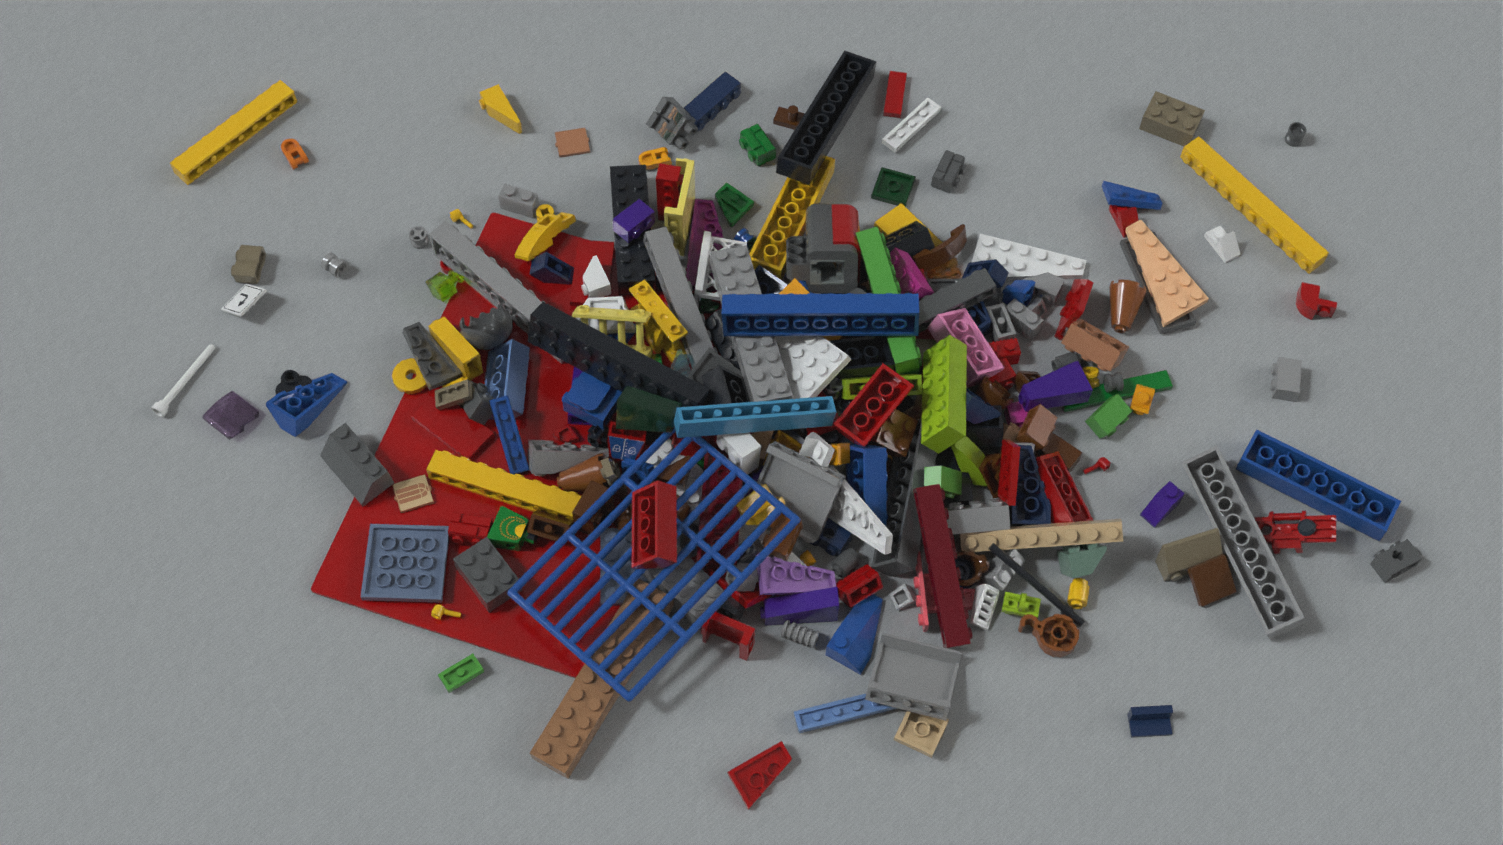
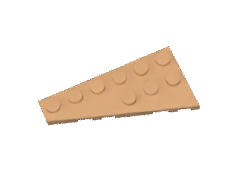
(1165, 278)

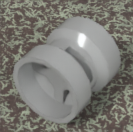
(334, 265)

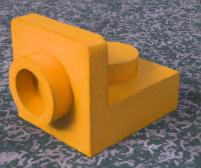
(1142, 399)
(841, 454)

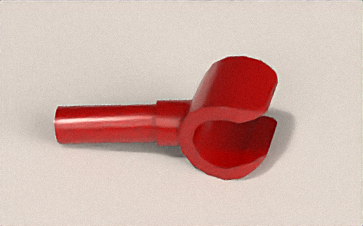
(1103, 463)

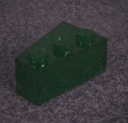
(645, 411)

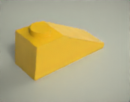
(499, 108)

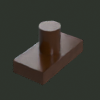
(788, 117)

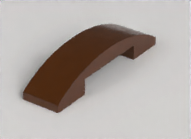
(944, 252)

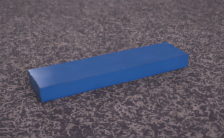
(509, 435)

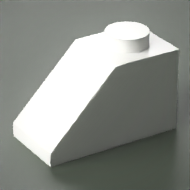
(595, 280)

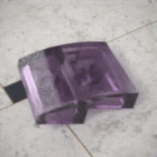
(230, 415)

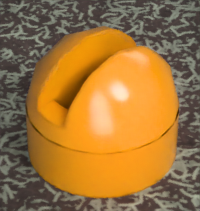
(807, 558)

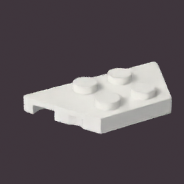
(609, 303)

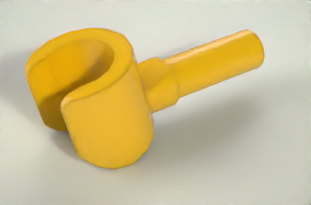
(456, 215)
(439, 610)

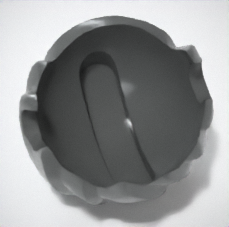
(488, 329)

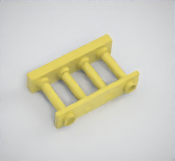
(603, 314)

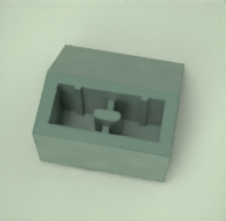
(1080, 559)

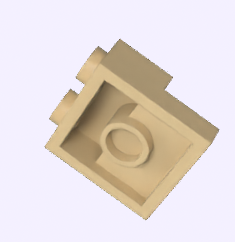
(921, 732)

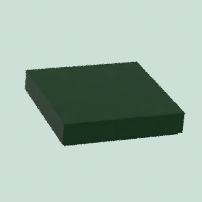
(893, 187)

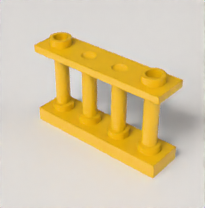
(662, 316)

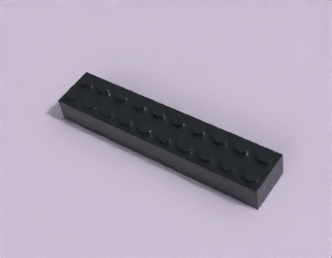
(826, 117)
(608, 358)

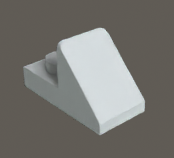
(1223, 243)
(817, 448)

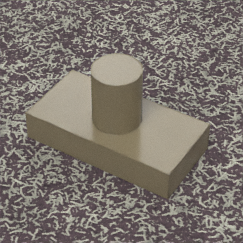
(454, 395)

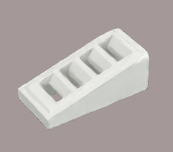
(990, 595)

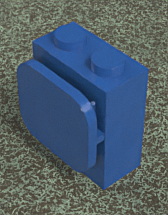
(591, 400)

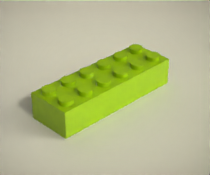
(944, 394)

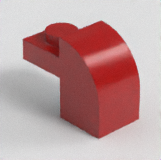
(1309, 303)

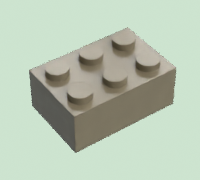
(1171, 119)

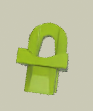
(1026, 606)

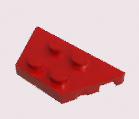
(1075, 305)

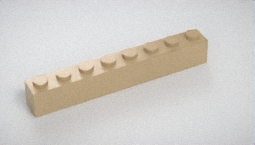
(1045, 535)

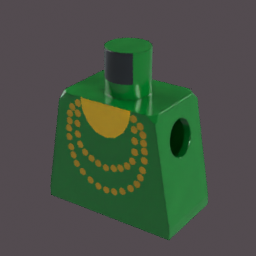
(510, 530)

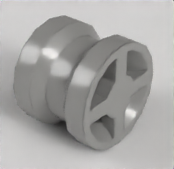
(418, 232)

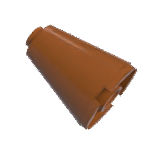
(1125, 303)
(579, 476)

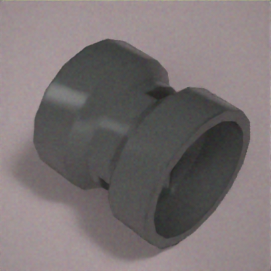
(1295, 134)

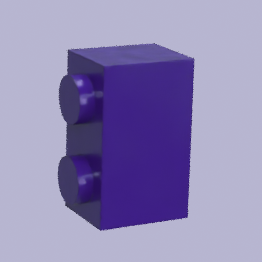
(634, 221)

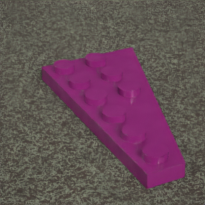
(704, 219)

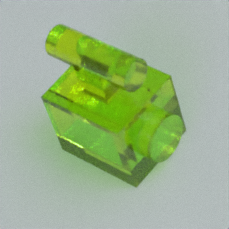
(443, 286)

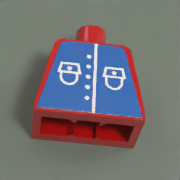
(625, 443)

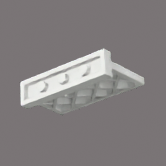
(704, 264)

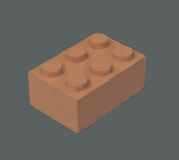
(1094, 345)

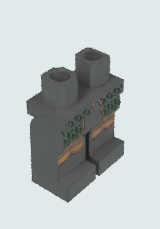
(672, 122)

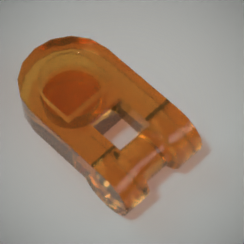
(940, 272)

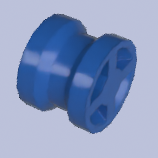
(744, 236)

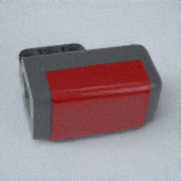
(829, 252)

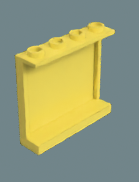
(679, 219)

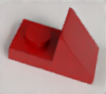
(1123, 217)

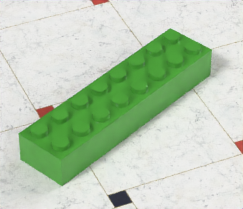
(882, 281)

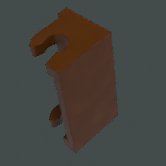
(990, 471)

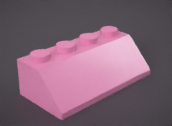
(980, 356)

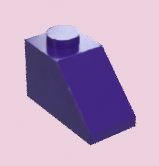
(1162, 504)

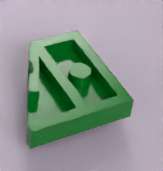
(733, 203)

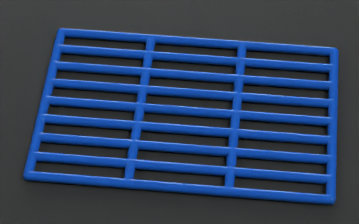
(627, 584)

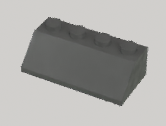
(355, 465)

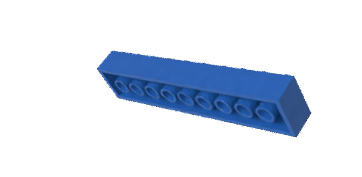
(820, 314)

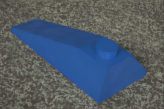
(300, 407)
(856, 635)

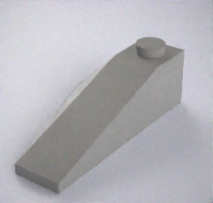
(550, 458)

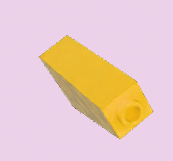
(457, 348)

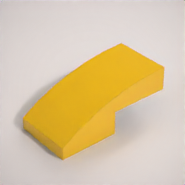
(654, 336)

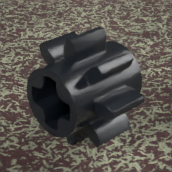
(597, 436)

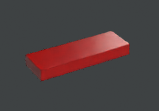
(895, 94)

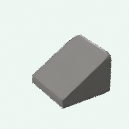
(903, 597)

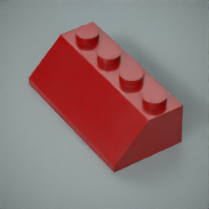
(873, 406)
(1061, 490)
(654, 526)

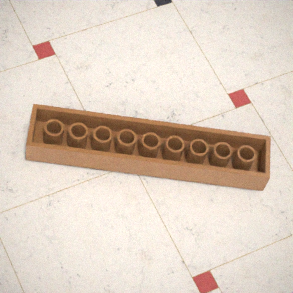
(590, 696)

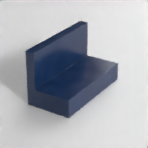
(1150, 721)

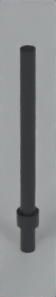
(1065, 609)

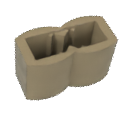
(248, 264)

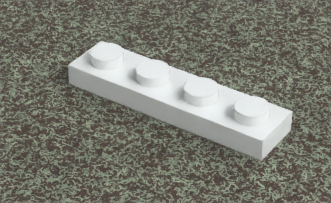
(911, 125)

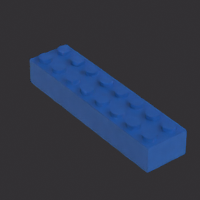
(1318, 485)

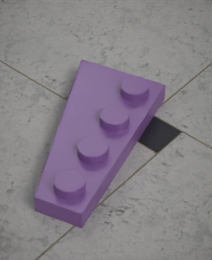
(791, 577)

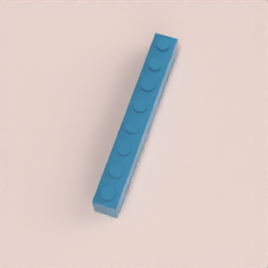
(754, 416)

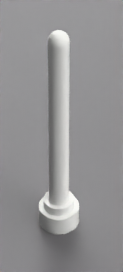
(161, 408)

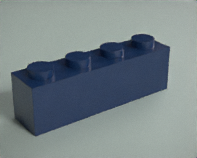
(713, 99)

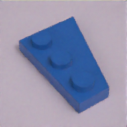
(1130, 197)

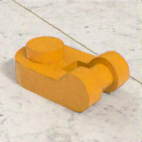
(649, 158)

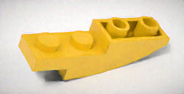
(541, 235)

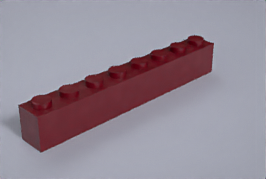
(942, 566)

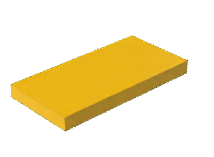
(898, 218)

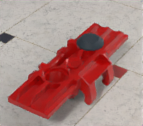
(1309, 530)

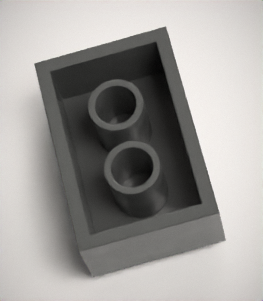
(486, 573)

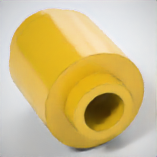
(1078, 593)

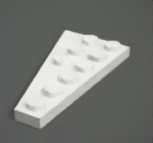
(1027, 261)
(859, 519)

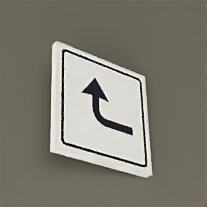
(243, 300)

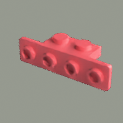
(925, 599)

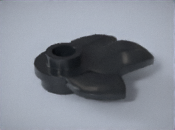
(288, 386)

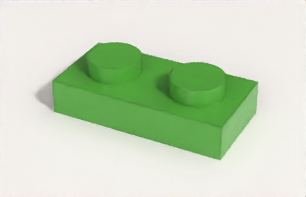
(460, 673)

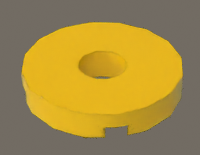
(403, 384)

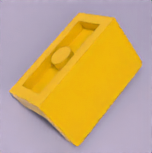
(762, 512)

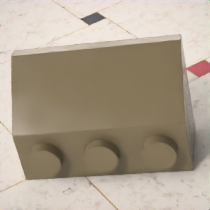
(1187, 552)

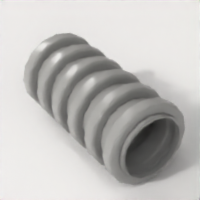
(800, 634)

